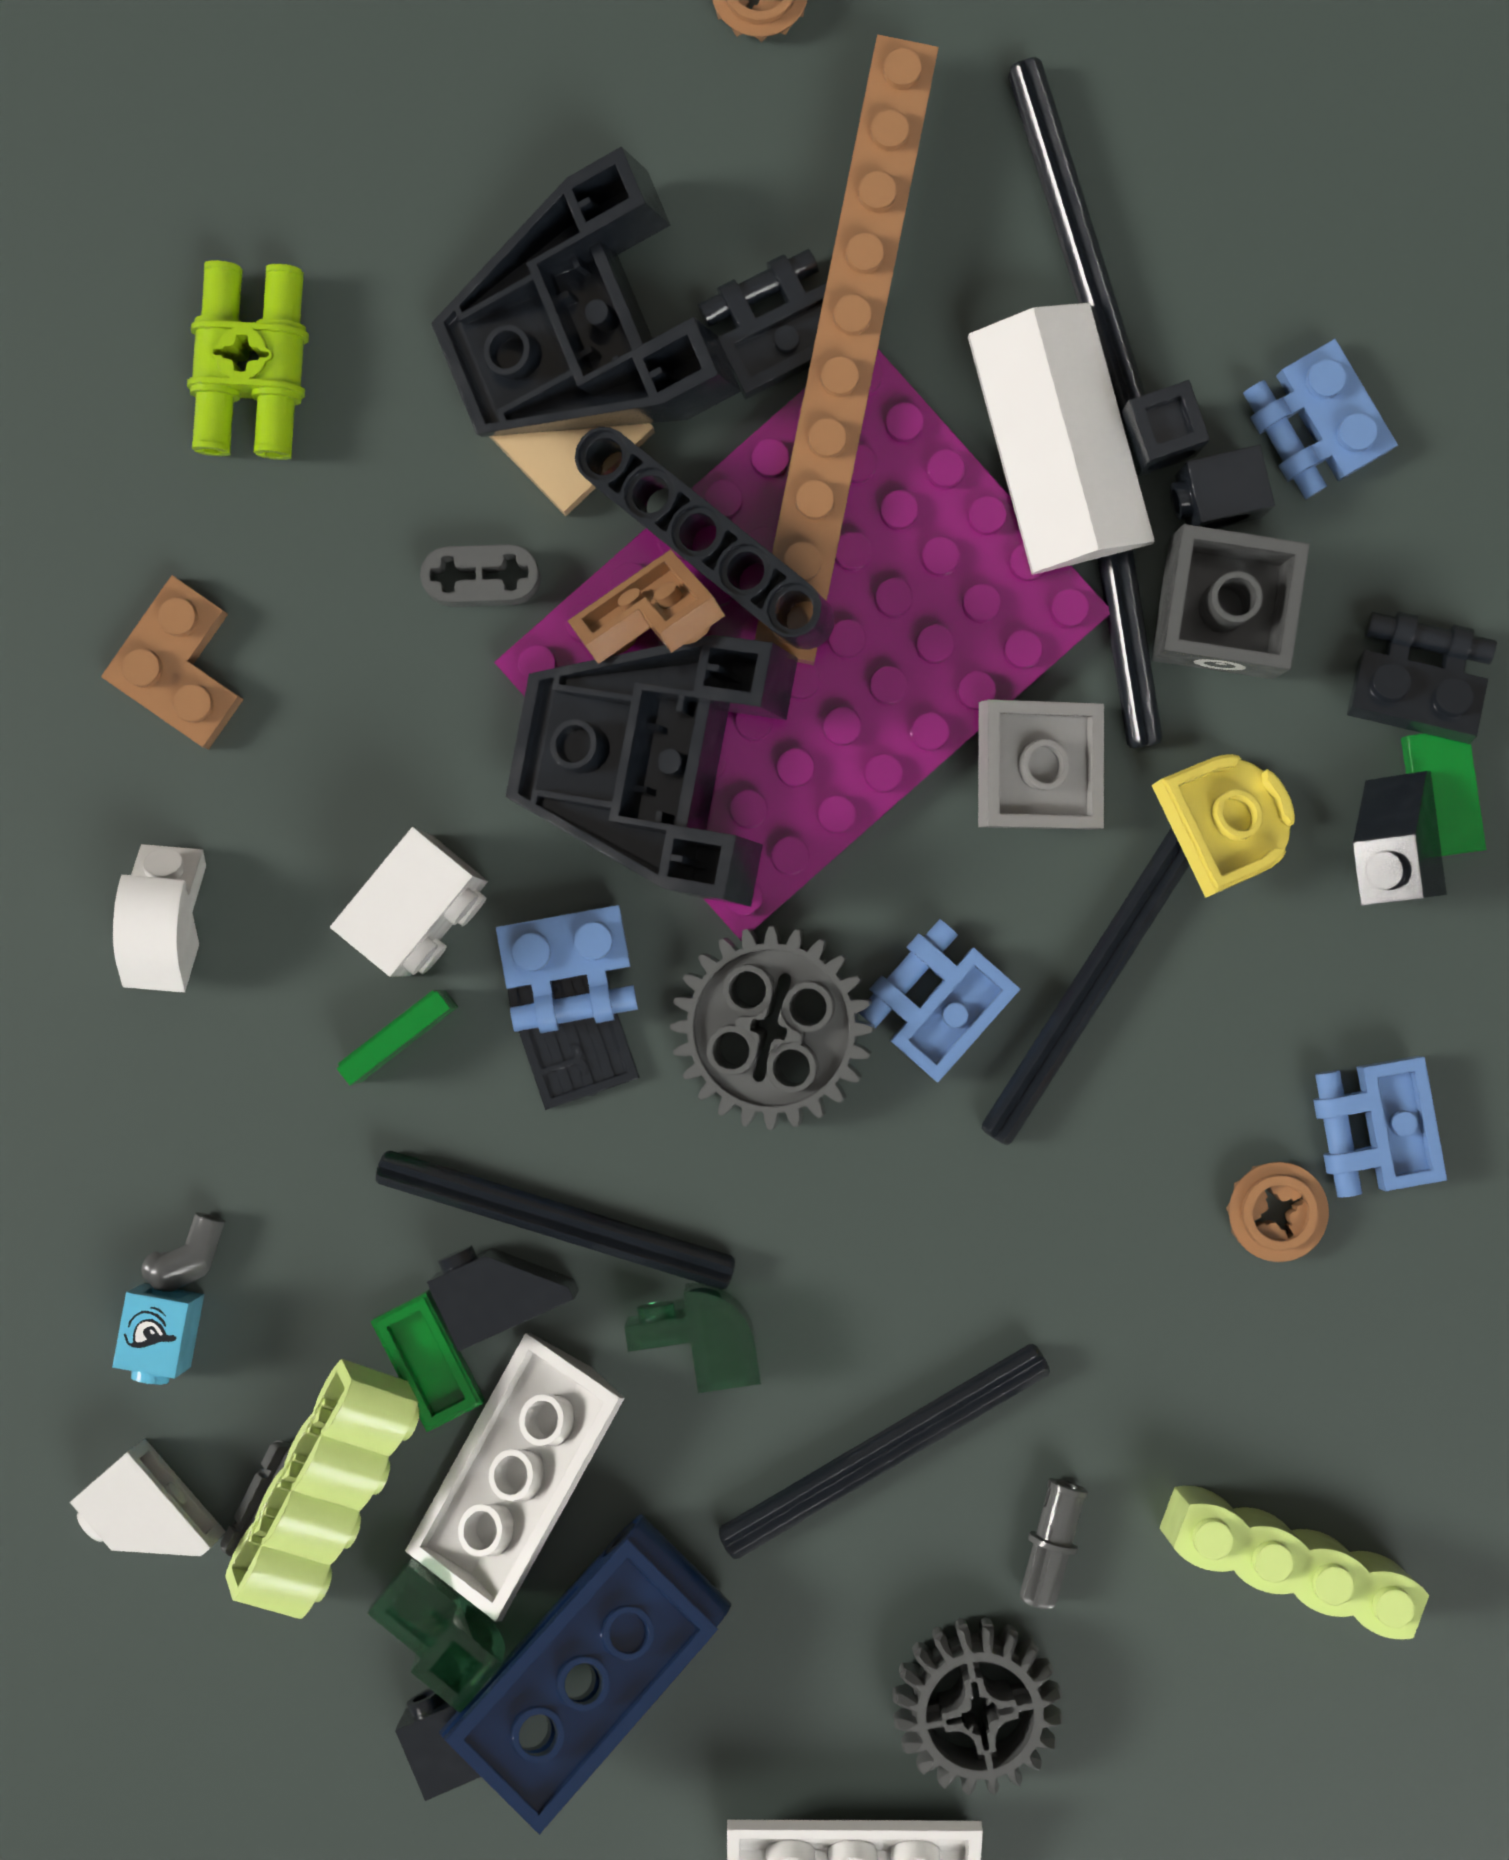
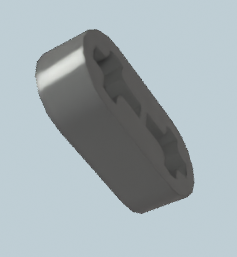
(480, 560)

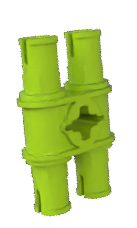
(225, 340)

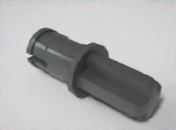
(1052, 1543)

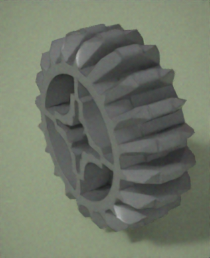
(1000, 1705)

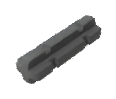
(247, 1510)

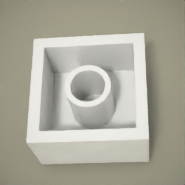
(411, 905)

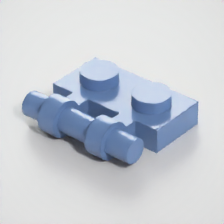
(1333, 409)
(564, 949)
(952, 1014)
(1398, 1121)

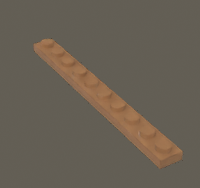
(851, 320)

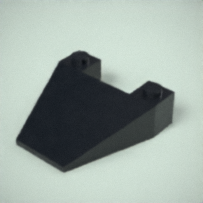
(556, 331)
(634, 755)

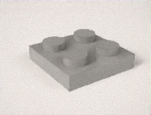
(1041, 765)

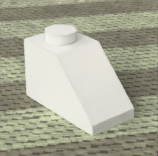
(145, 1508)

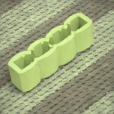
(318, 1493)
(1293, 1561)

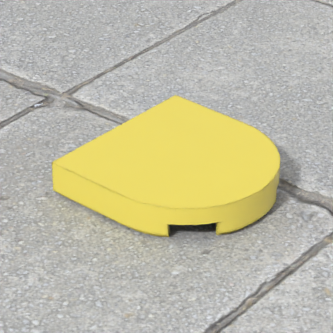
(1227, 819)

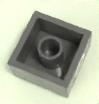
(1230, 602)

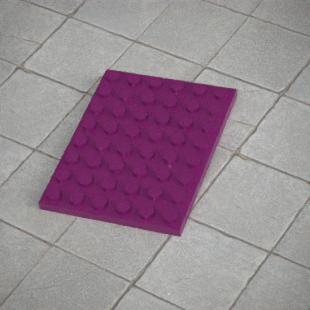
(926, 626)

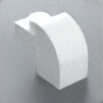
(154, 918)

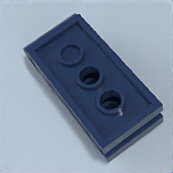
(635, 1624)

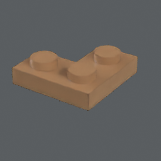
(656, 597)
(159, 666)

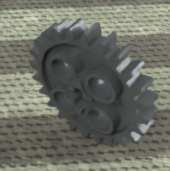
(719, 1010)

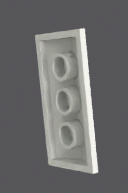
(1060, 436)
(515, 1474)
(853, 1840)

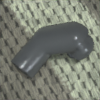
(187, 1263)

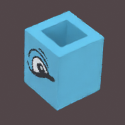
(157, 1333)

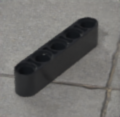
(684, 517)

